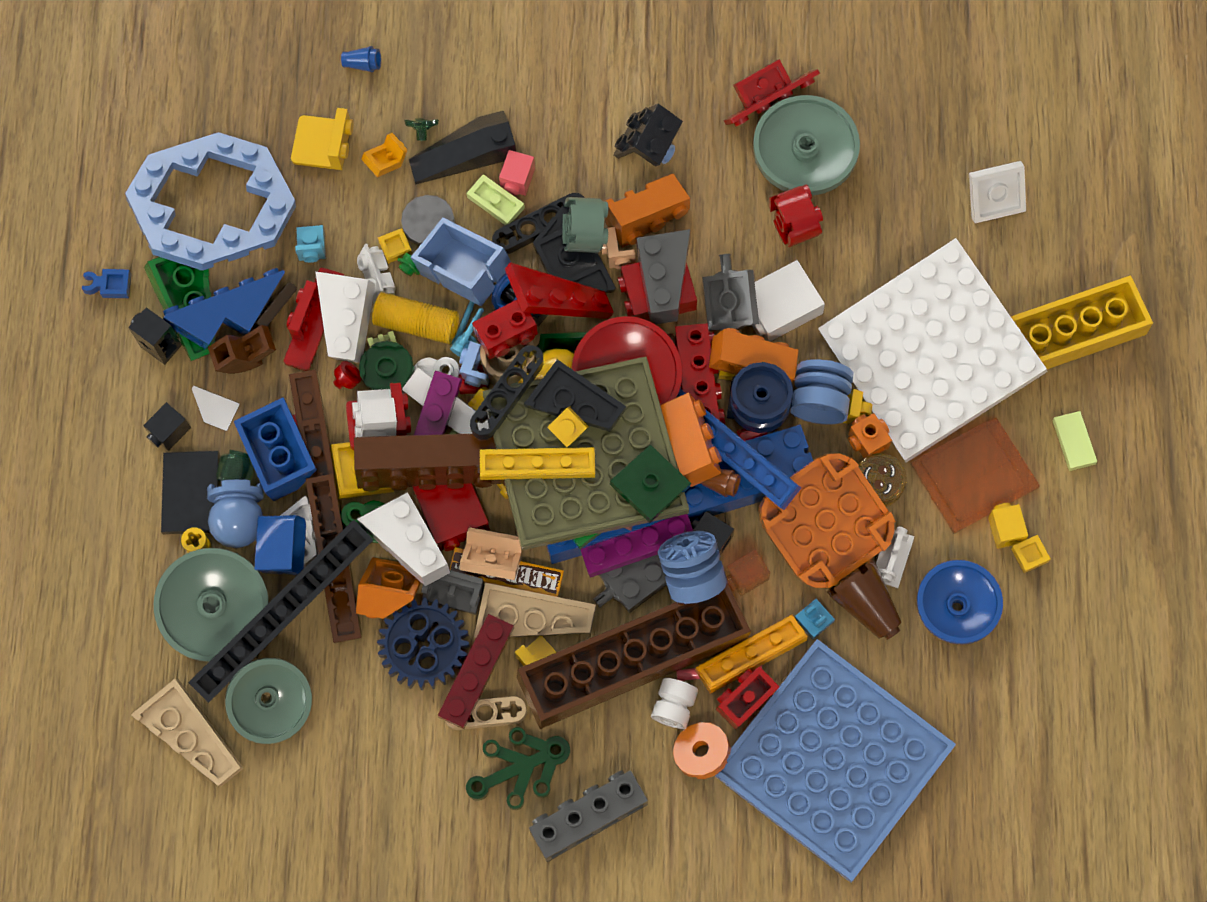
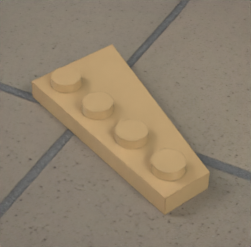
(535, 612)
(187, 730)

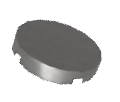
(423, 215)

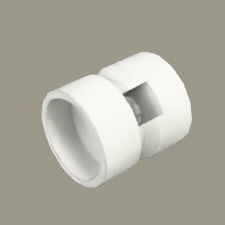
(675, 699)

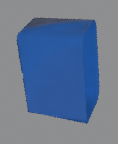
(280, 544)

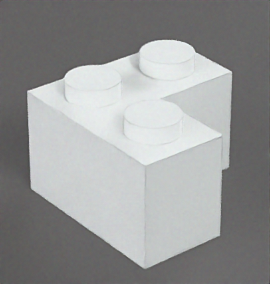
(374, 413)

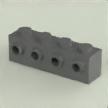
(588, 815)

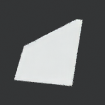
(214, 408)

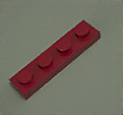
(476, 671)

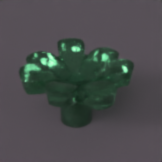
(421, 127)

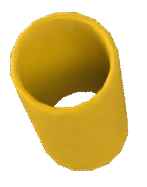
(408, 315)

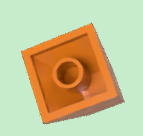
(385, 588)

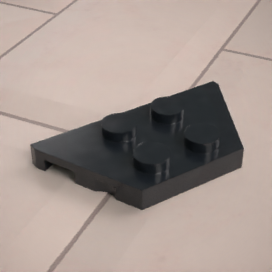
(578, 267)

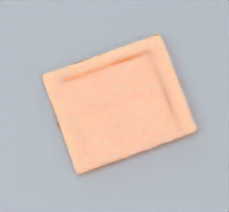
(974, 474)

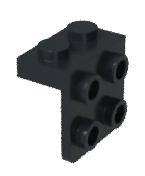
(648, 134)

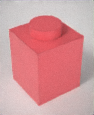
(517, 173)

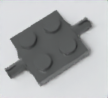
(730, 297)
(632, 583)

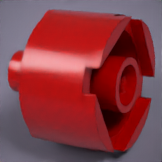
(796, 216)

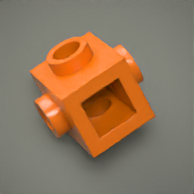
(869, 435)

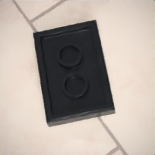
(185, 490)

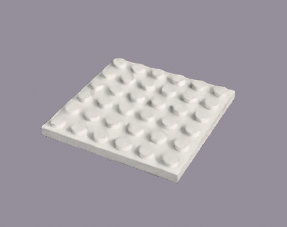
(932, 349)

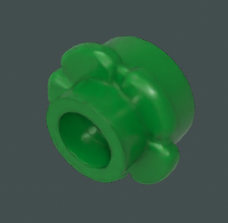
(407, 265)

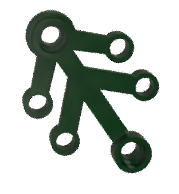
(522, 766)

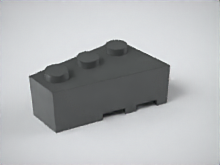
(663, 271)

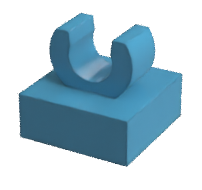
(814, 619)

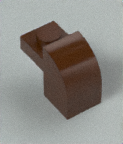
(243, 353)

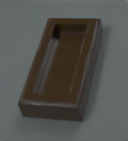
(276, 305)

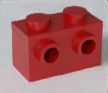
(504, 329)
(747, 697)

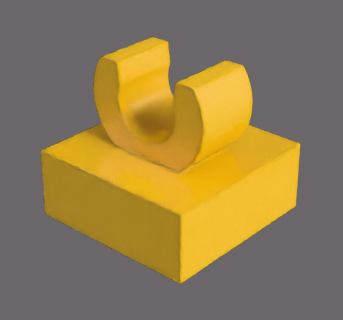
(857, 406)

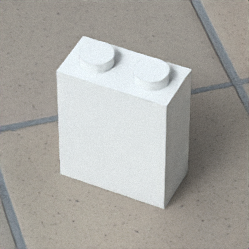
(785, 301)

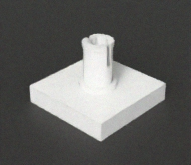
(997, 192)

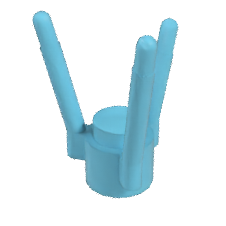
(463, 338)

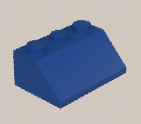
(276, 449)

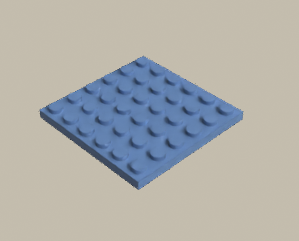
(834, 760)

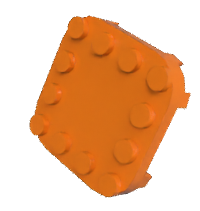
(830, 522)

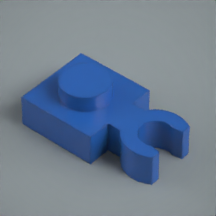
(112, 283)

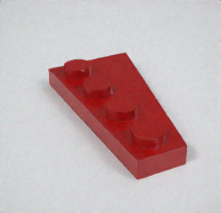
(553, 295)

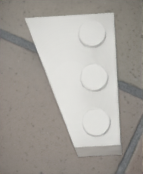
(345, 314)
(406, 537)

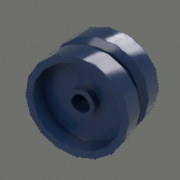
(761, 397)

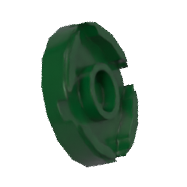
(385, 364)

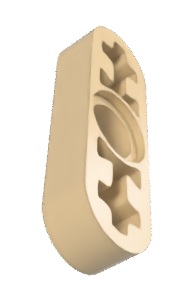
(505, 705)

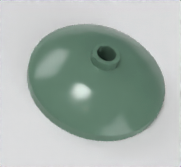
(280, 715)

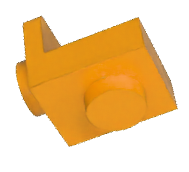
(386, 156)

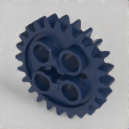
(445, 655)

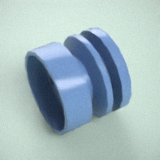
(822, 392)
(692, 567)

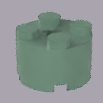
(584, 225)

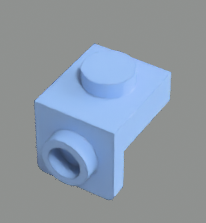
(470, 361)

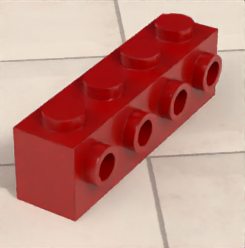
(694, 348)

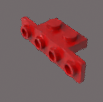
(765, 86)
(306, 326)

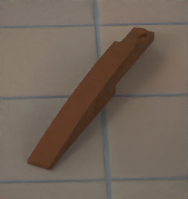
(324, 500)

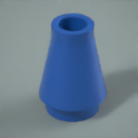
(362, 59)

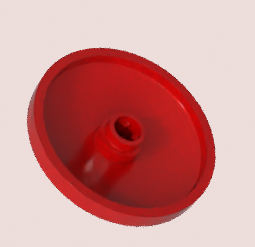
(630, 339)

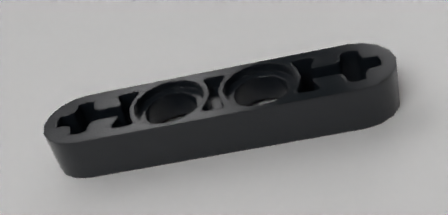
(535, 218)
(510, 394)

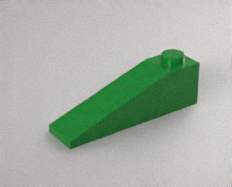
(175, 286)

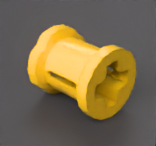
(187, 540)

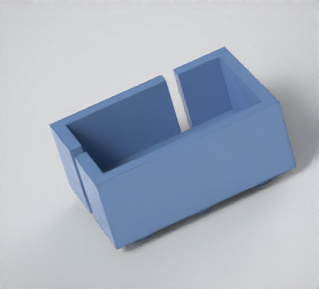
(461, 261)

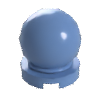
(234, 512)

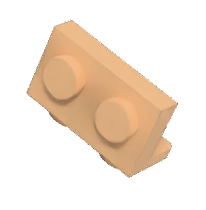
(491, 554)

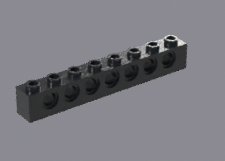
(281, 611)

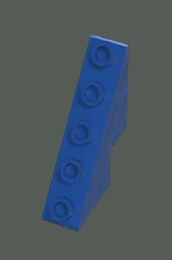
(233, 307)

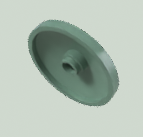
(806, 143)
(207, 601)

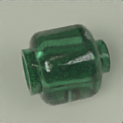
(235, 466)

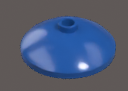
(963, 584)

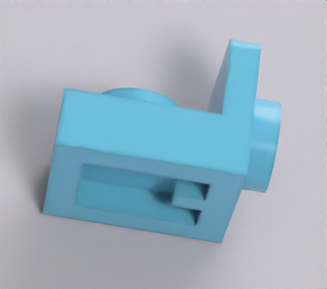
(310, 243)

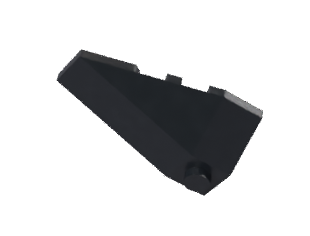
(473, 146)

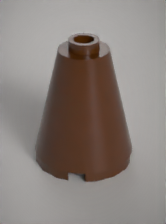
(868, 600)

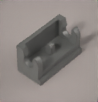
(457, 590)

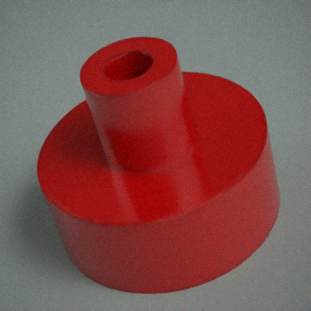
(346, 375)

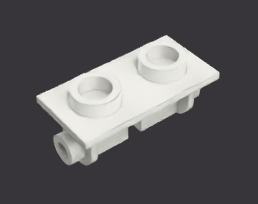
(371, 262)
(894, 558)

